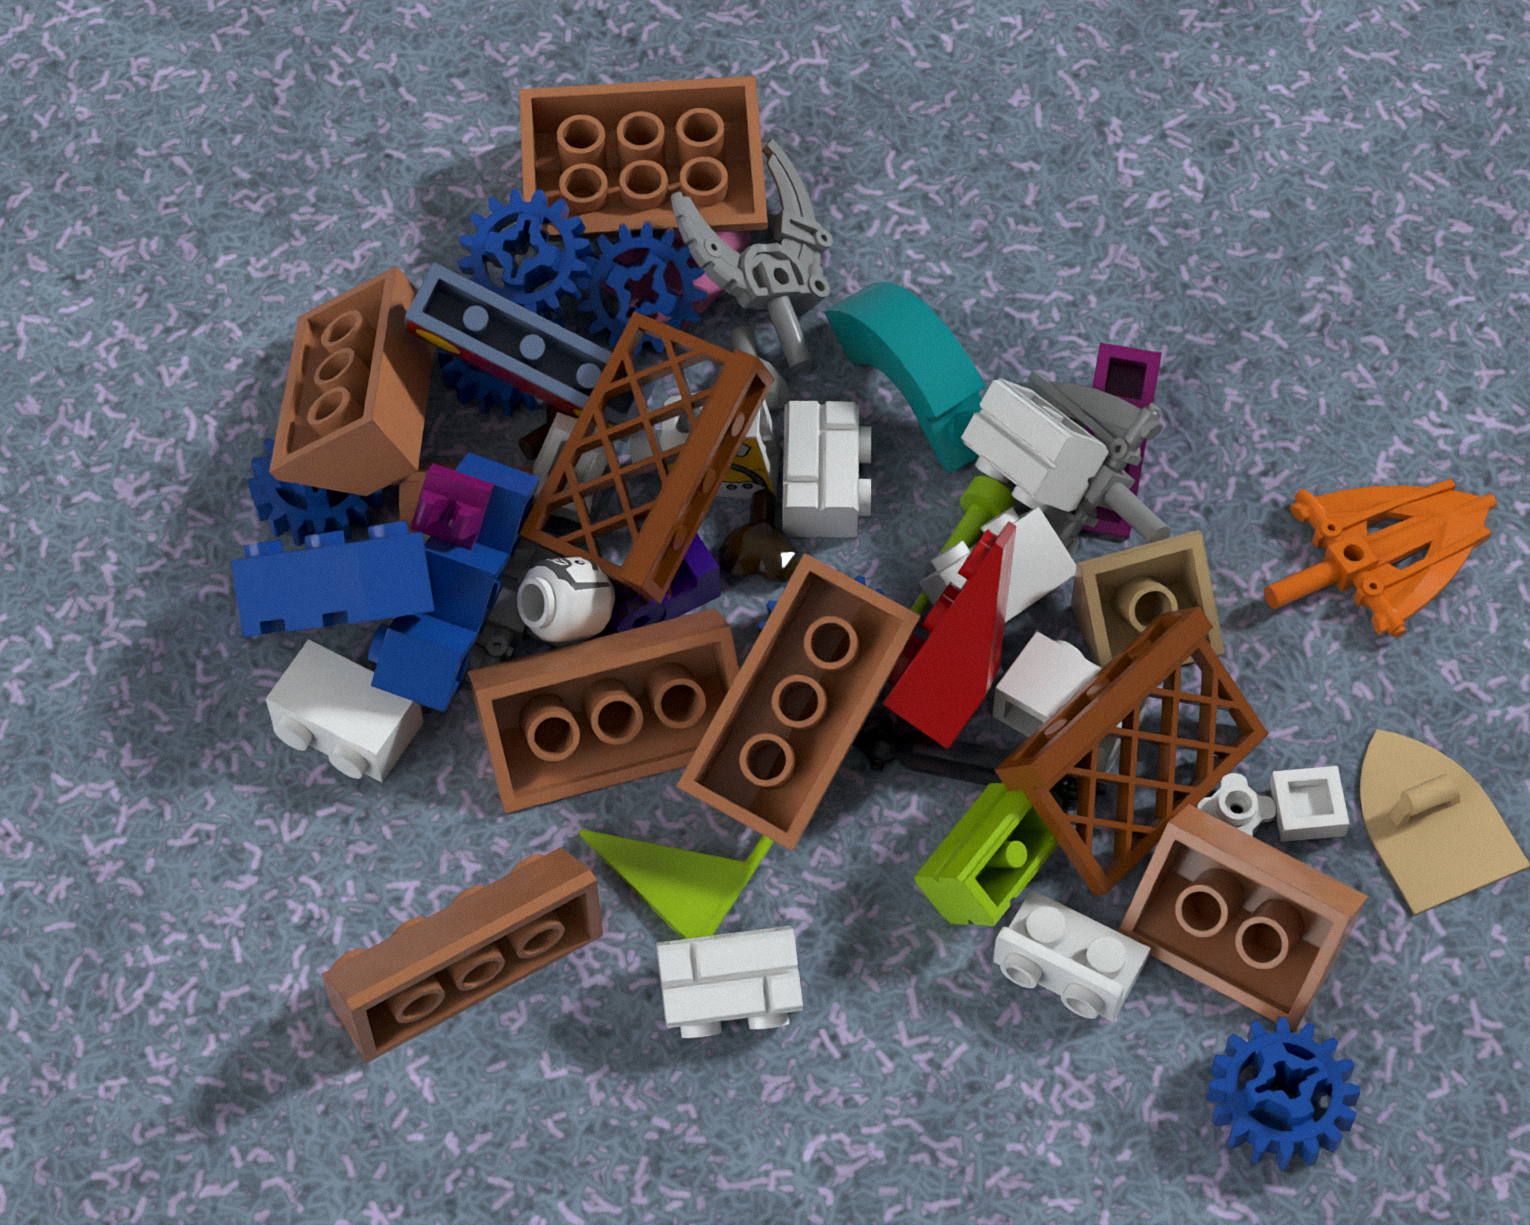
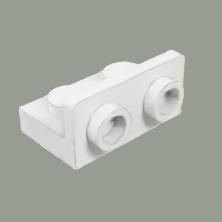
(1070, 956)

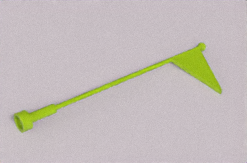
(699, 889)

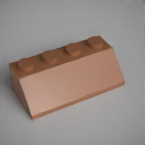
(355, 392)
(798, 701)
(603, 708)
(464, 952)

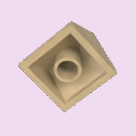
(1130, 588)

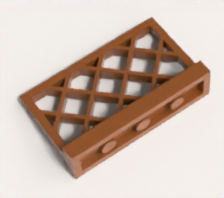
(698, 464)
(1098, 708)

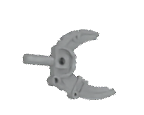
(773, 273)

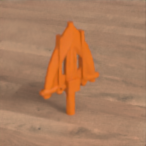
(1432, 517)

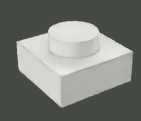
(1309, 803)

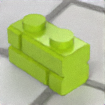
(986, 858)

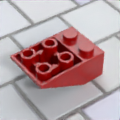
(951, 671)

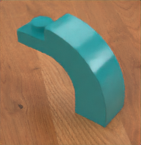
(921, 357)

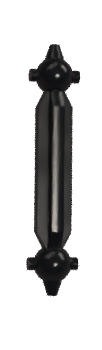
(960, 762)

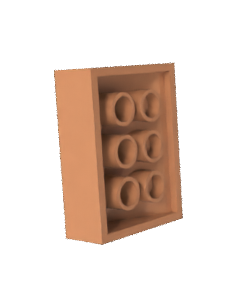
(633, 145)

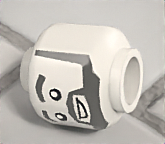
(565, 599)

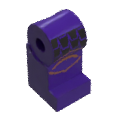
(692, 586)

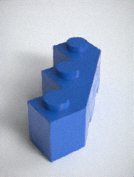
(332, 580)
(429, 652)

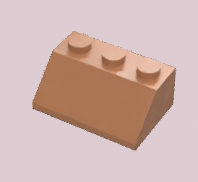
(1241, 915)

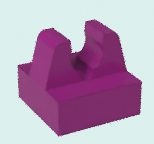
(451, 506)

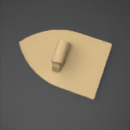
(1432, 823)

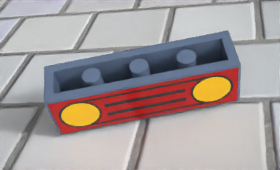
(514, 344)

